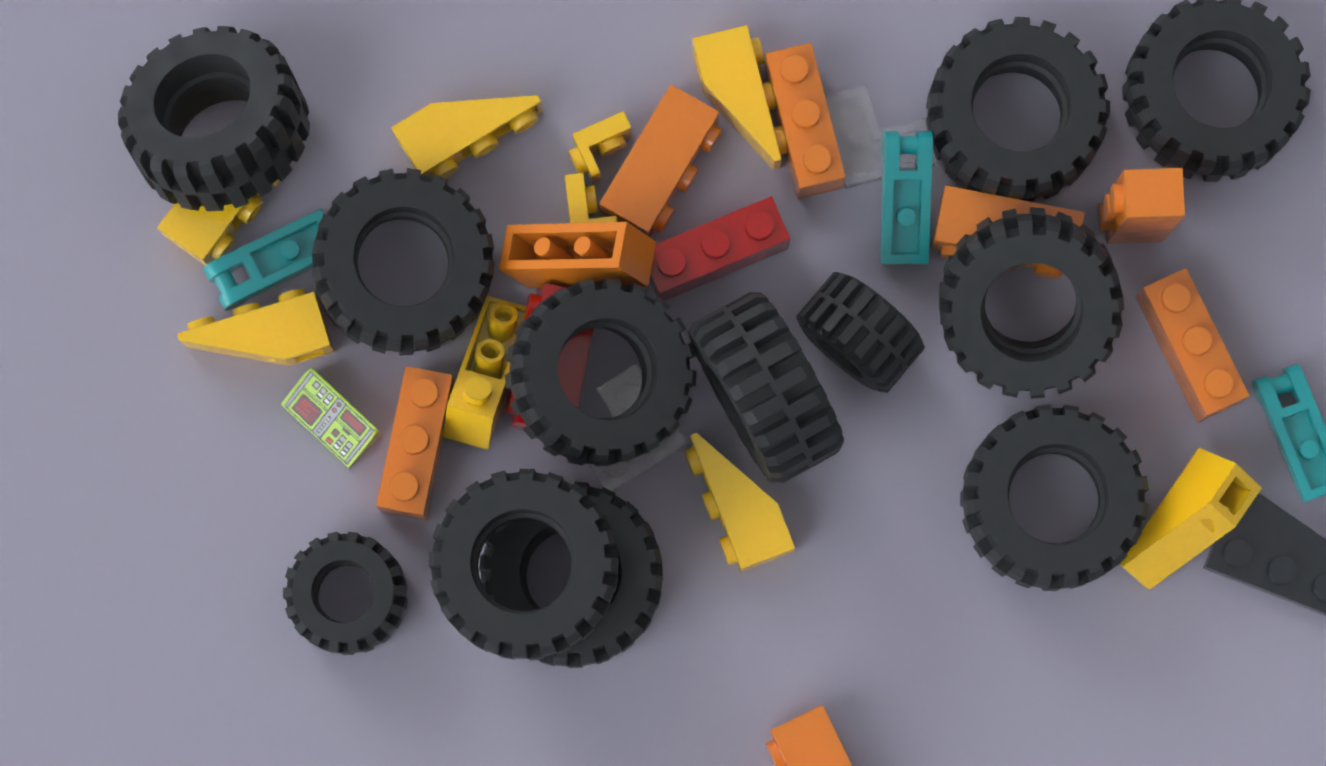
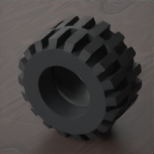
(860, 332)
(316, 564)

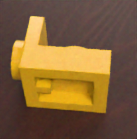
(603, 137)
(582, 200)

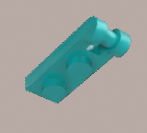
(906, 199)
(266, 261)
(1297, 429)

